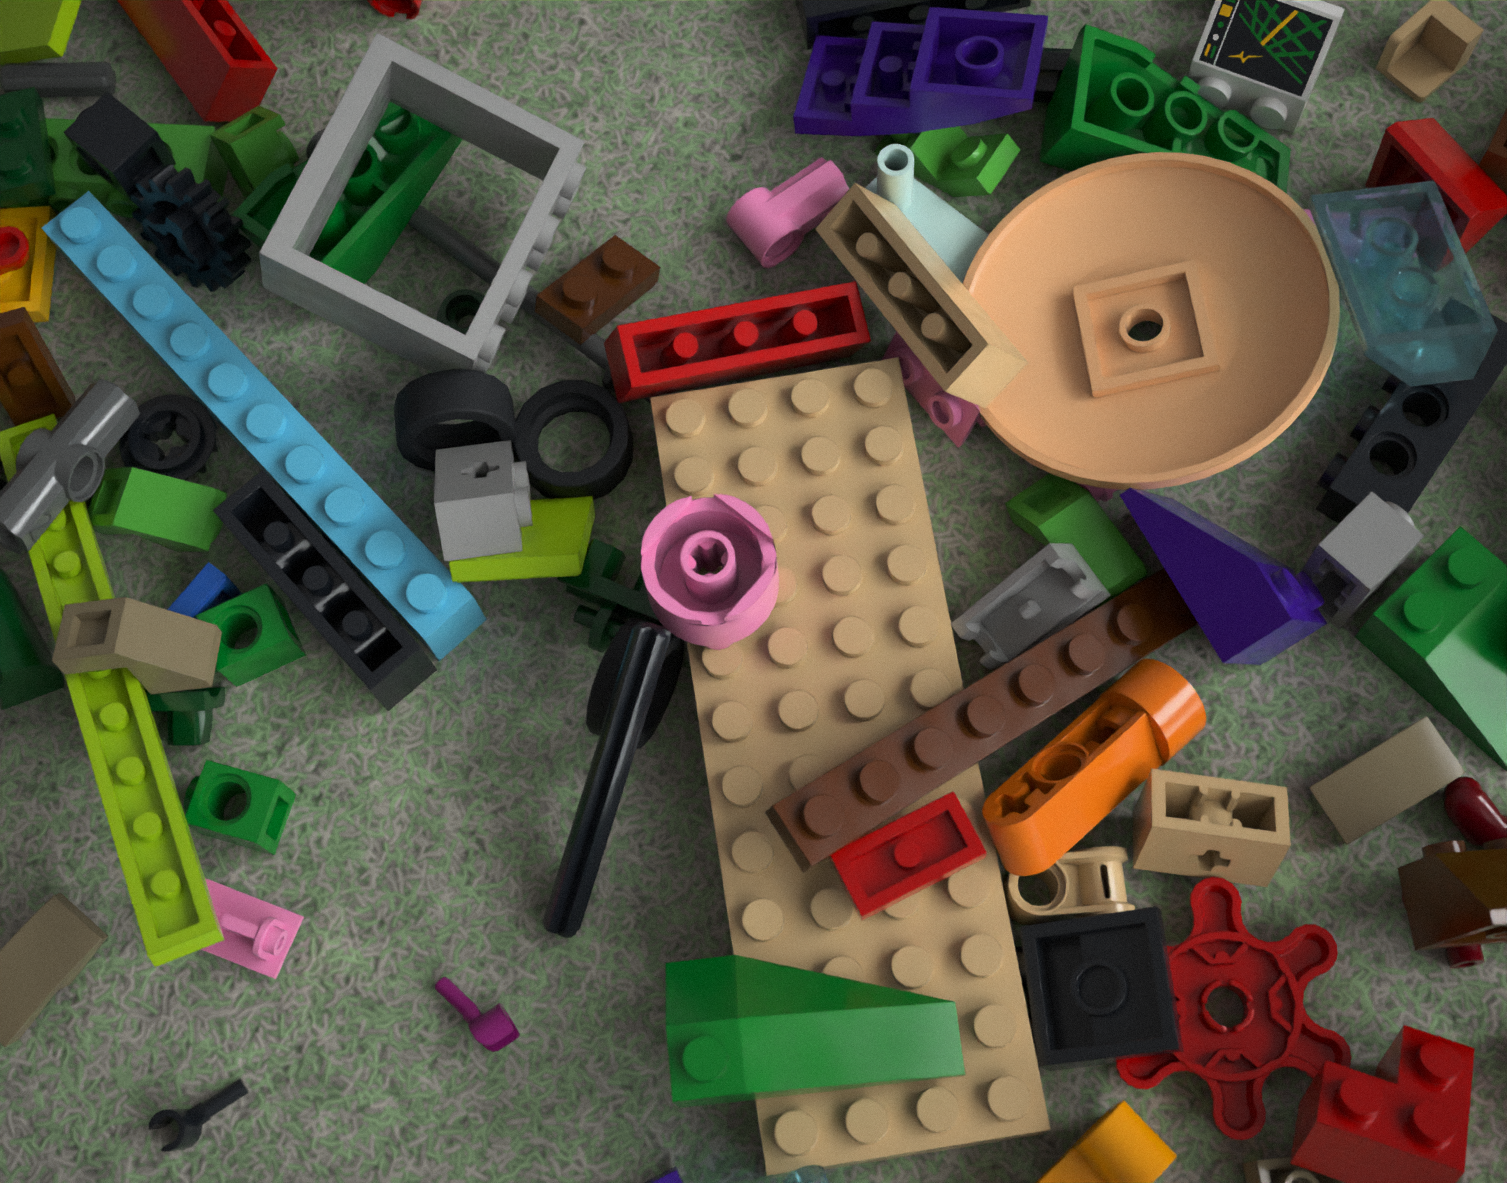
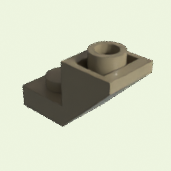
(154, 643)

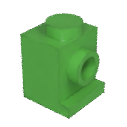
(254, 147)

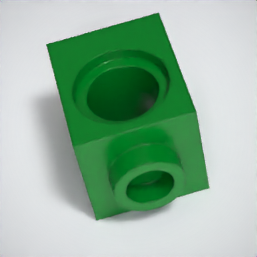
(275, 638)
(258, 824)

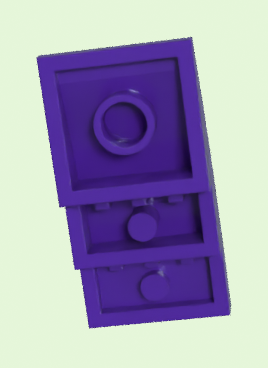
(922, 76)

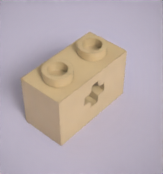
(1210, 827)

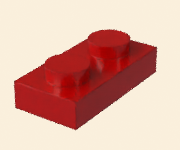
(907, 855)

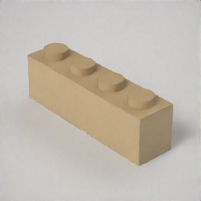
(921, 297)

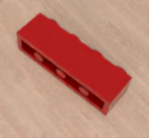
(206, 53)
(736, 341)

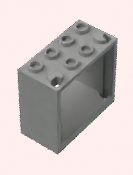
(473, 114)

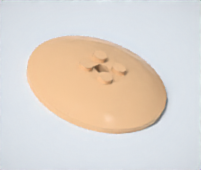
(1170, 242)

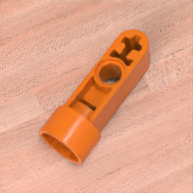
(1092, 766)

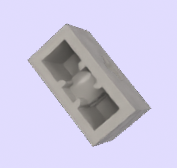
(481, 500)
(1360, 557)

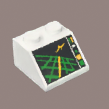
(1264, 57)

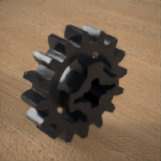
(191, 227)

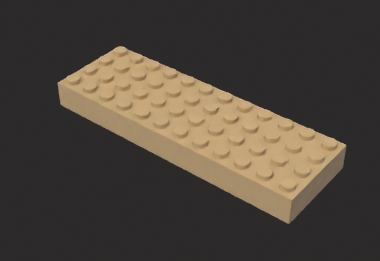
(834, 668)

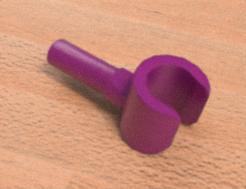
(491, 1029)

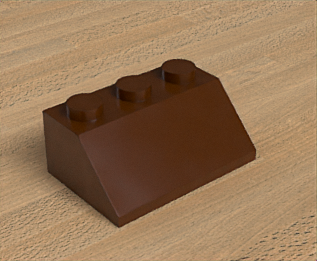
(1457, 895)

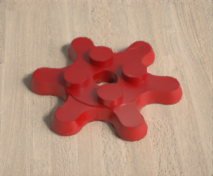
(1274, 1020)

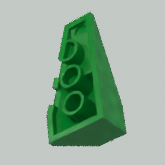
(1124, 104)
(375, 204)

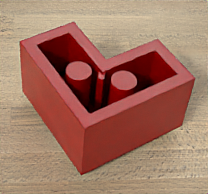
(1392, 1125)

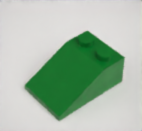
(1450, 638)

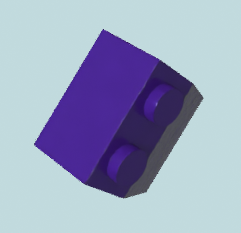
(1236, 592)

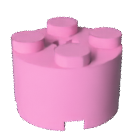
(710, 534)

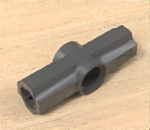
(63, 463)

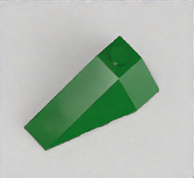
(781, 1030)

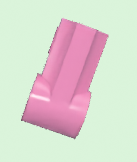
(776, 220)

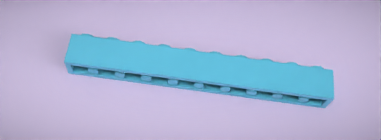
(267, 427)

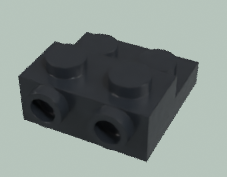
(1099, 989)

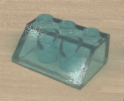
(1406, 281)

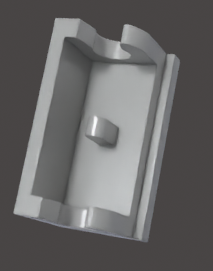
(1031, 604)

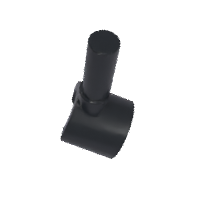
(191, 1120)

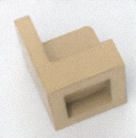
(1429, 49)

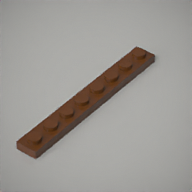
(978, 721)

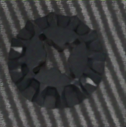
(157, 421)

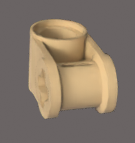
(1079, 886)

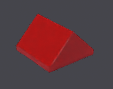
(1425, 152)

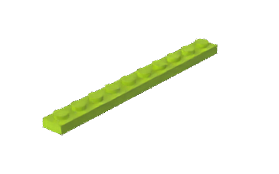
(123, 745)

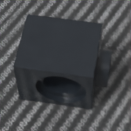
(117, 144)

